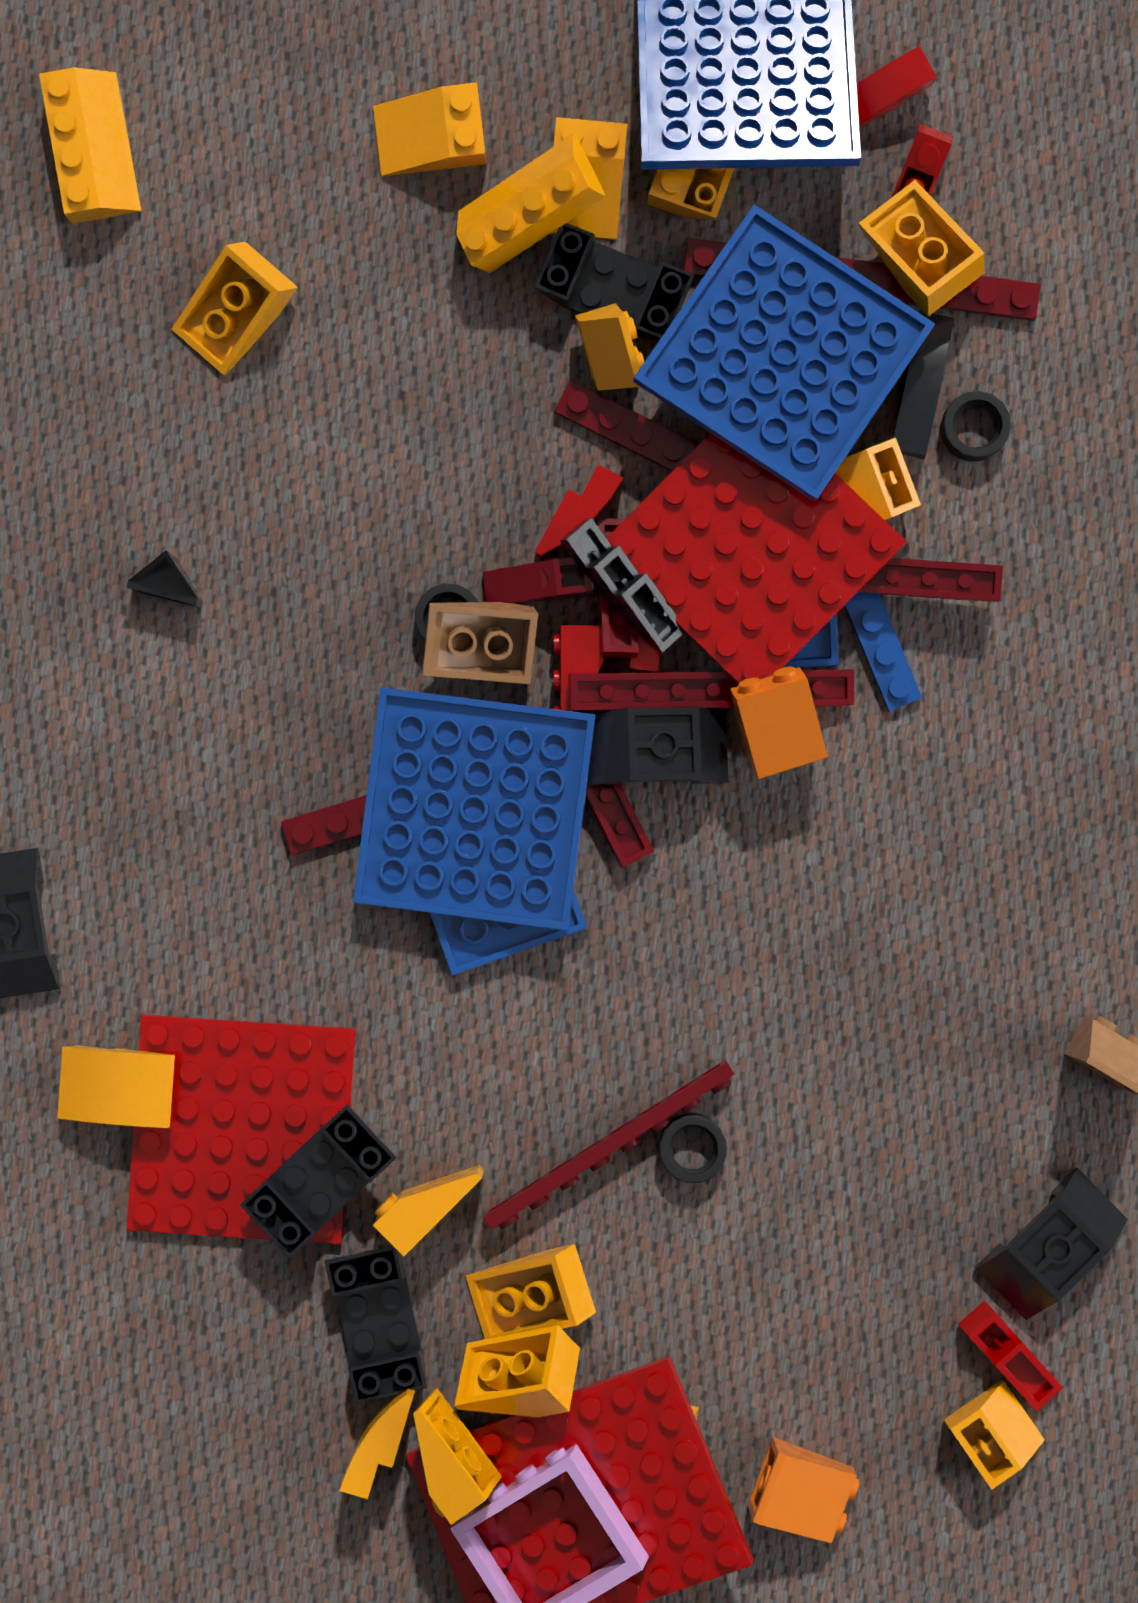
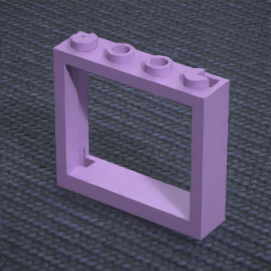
(573, 1461)

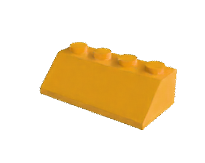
(90, 144)
(528, 205)

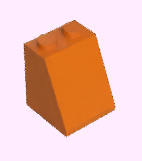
(778, 722)
(802, 1492)

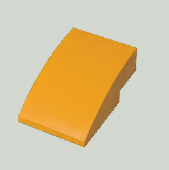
(115, 1086)
(377, 1445)

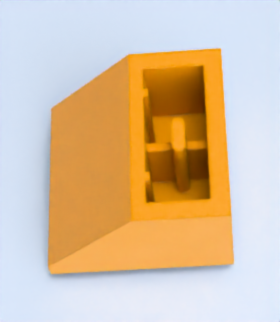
(690, 191)
(609, 347)
(881, 479)
(995, 1433)

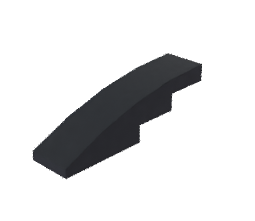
(922, 389)
(621, 584)

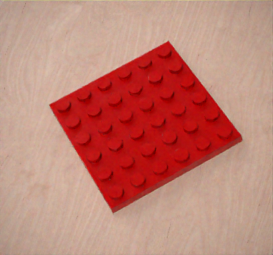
(751, 557)
(237, 1113)

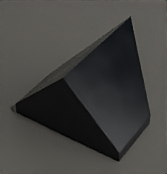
(165, 580)

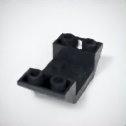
(591, 276)
(659, 746)
(24, 951)
(318, 1180)
(1054, 1247)
(377, 1323)

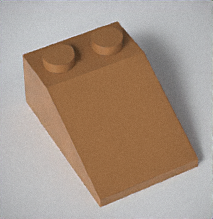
(480, 641)
(1106, 1052)

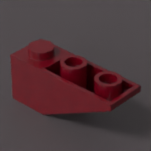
(537, 582)

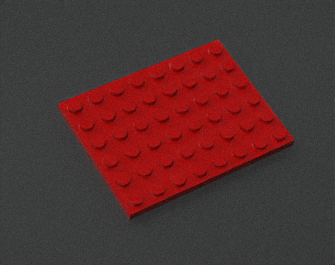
(652, 1464)

